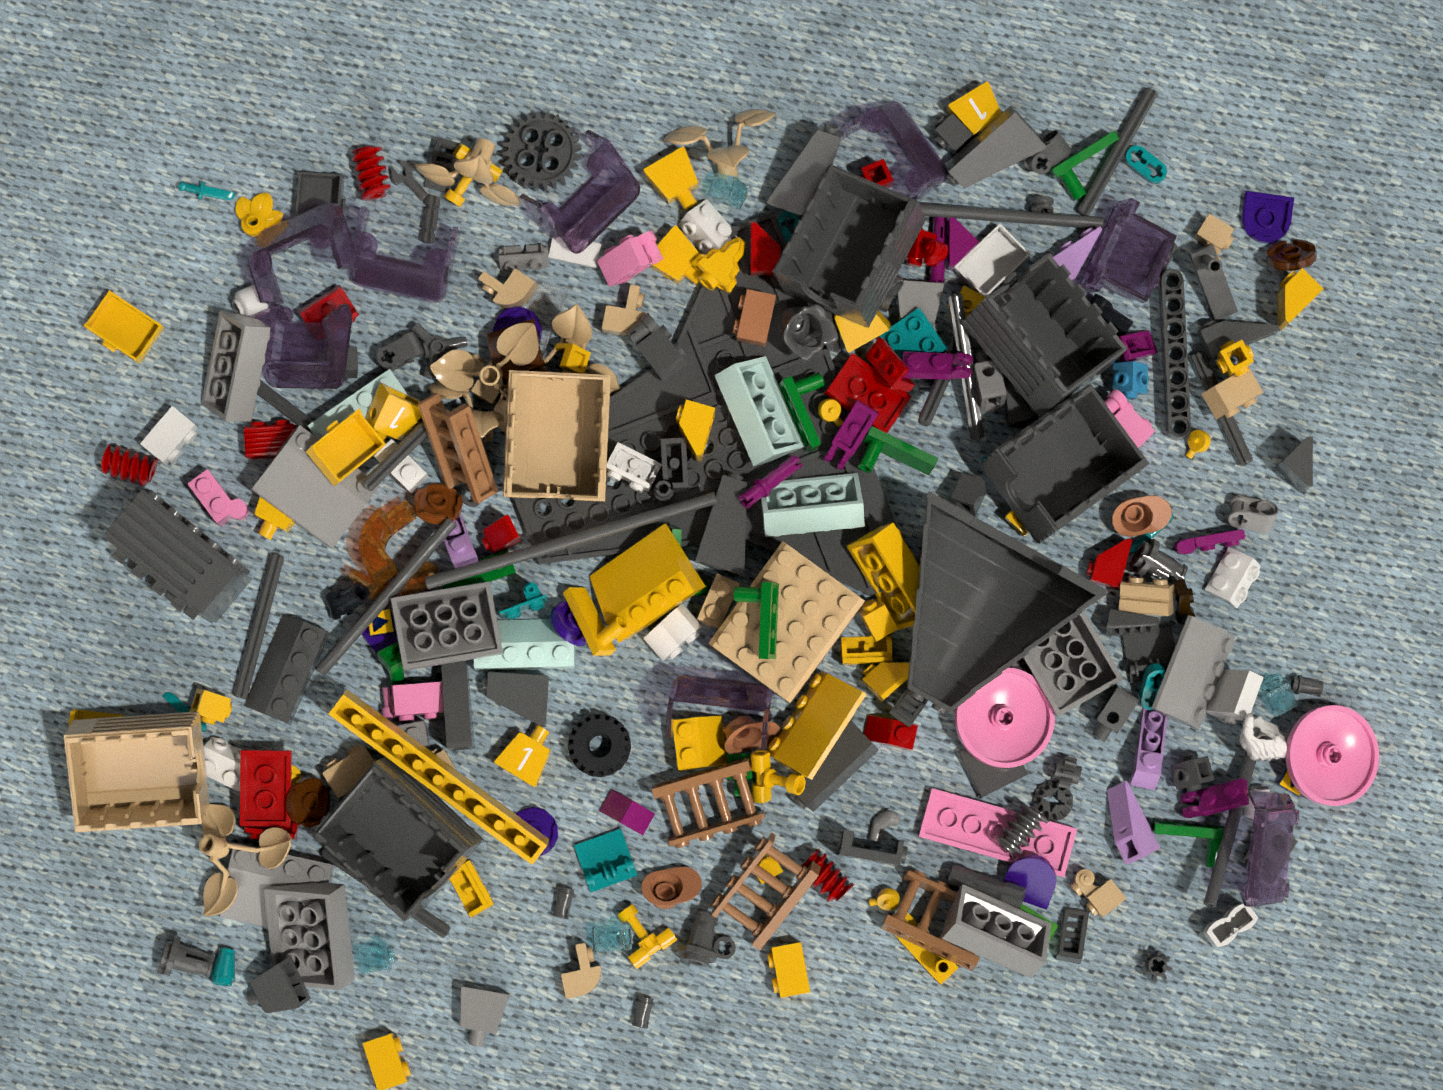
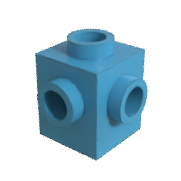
(1130, 378)

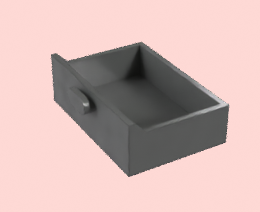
(318, 189)

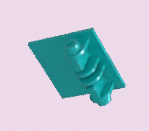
(913, 335)
(535, 602)
(605, 860)

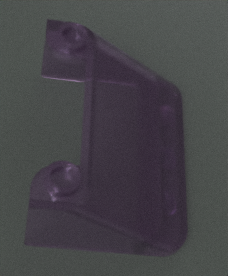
(306, 352)

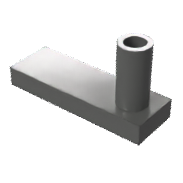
(1213, 282)

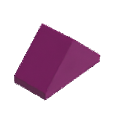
(959, 242)
(1139, 346)
(627, 812)

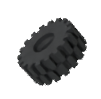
(604, 764)

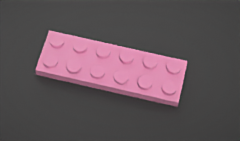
(974, 825)

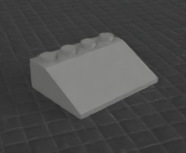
(306, 495)
(446, 626)
(1072, 665)
(253, 878)
(313, 929)

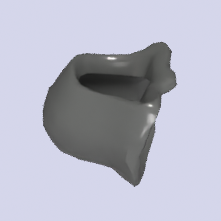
(802, 325)

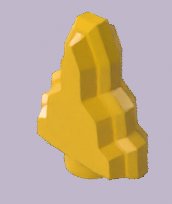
(720, 266)

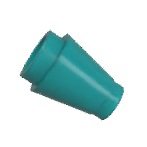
(224, 968)

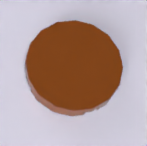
(430, 503)

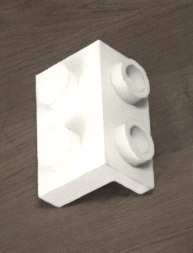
(706, 227)
(632, 467)
(1233, 577)
(223, 762)

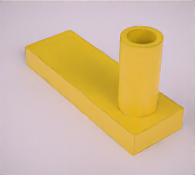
(595, 633)
(937, 966)

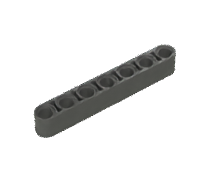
(1177, 343)

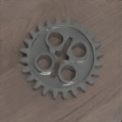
(520, 148)

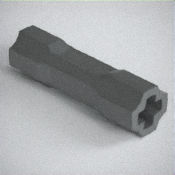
(1003, 891)

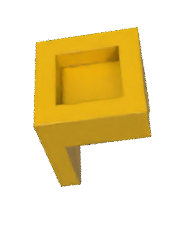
(574, 358)

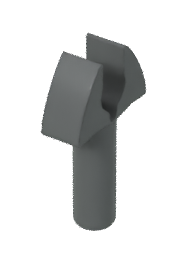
(409, 180)

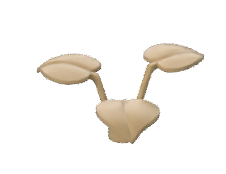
(727, 157)
(477, 167)
(576, 329)
(457, 366)
(484, 420)
(220, 889)

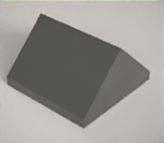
(1298, 465)

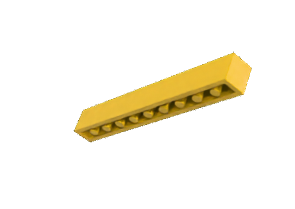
(439, 776)

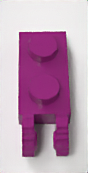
(937, 365)
(852, 432)
(1208, 542)
(1216, 798)

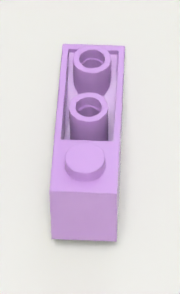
(1074, 254)
(460, 545)
(1149, 750)
(1129, 824)

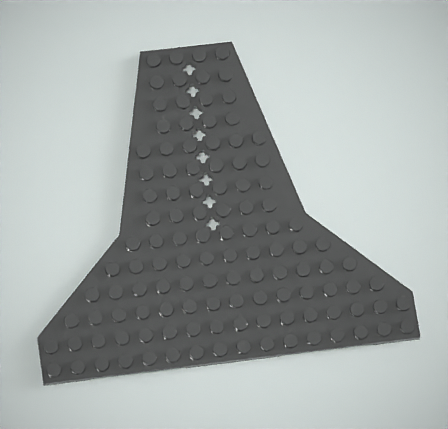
(648, 412)

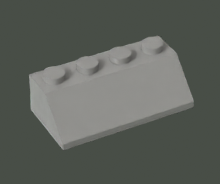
(235, 366)
(1193, 672)
(997, 931)

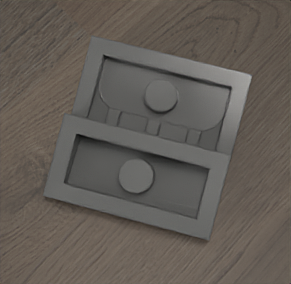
(988, 778)

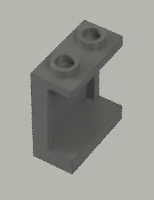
(848, 851)

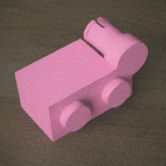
(629, 258)
(1136, 427)
(216, 499)
(413, 700)

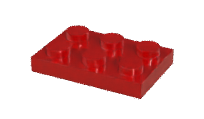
(862, 382)
(264, 787)

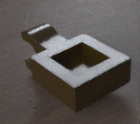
(1183, 598)

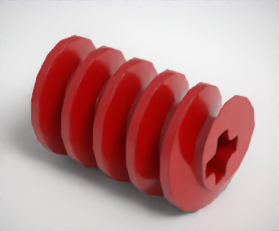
(370, 174)
(128, 466)
(828, 878)

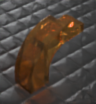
(374, 539)
(413, 586)

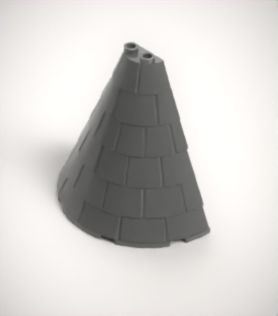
(982, 604)

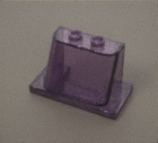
(1127, 254)

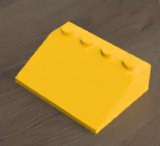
(645, 582)
(815, 724)

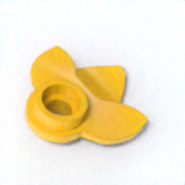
(258, 210)

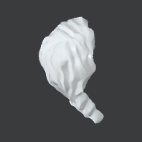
(1262, 739)

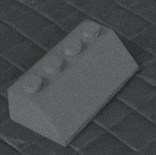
(287, 669)

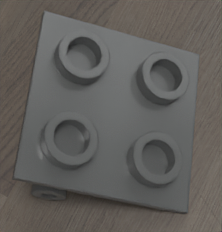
(1148, 649)

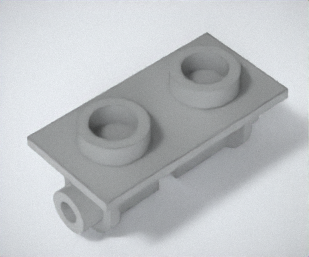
(534, 258)

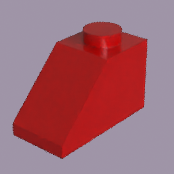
(764, 252)
(500, 535)
(1110, 565)
(890, 732)

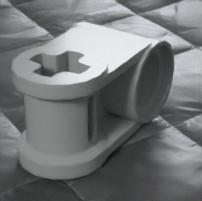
(1254, 515)

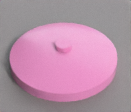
(1006, 720)
(1332, 755)

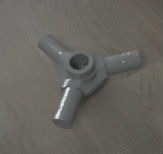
(436, 346)

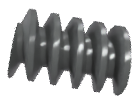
(1021, 829)

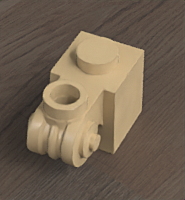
(1216, 233)
(1101, 898)

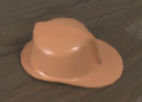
(1141, 515)
(746, 734)
(671, 886)

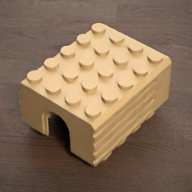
(556, 435)
(810, 620)
(137, 771)

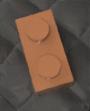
(755, 318)

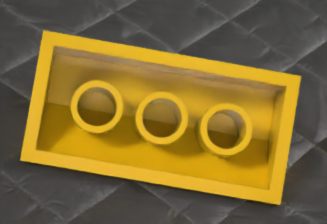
(892, 566)

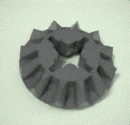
(1063, 795)

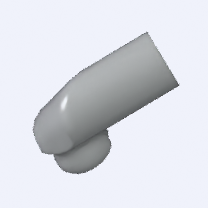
(881, 822)

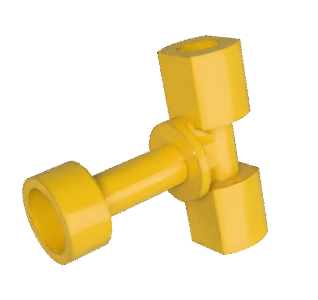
(456, 196)
(768, 777)
(649, 943)

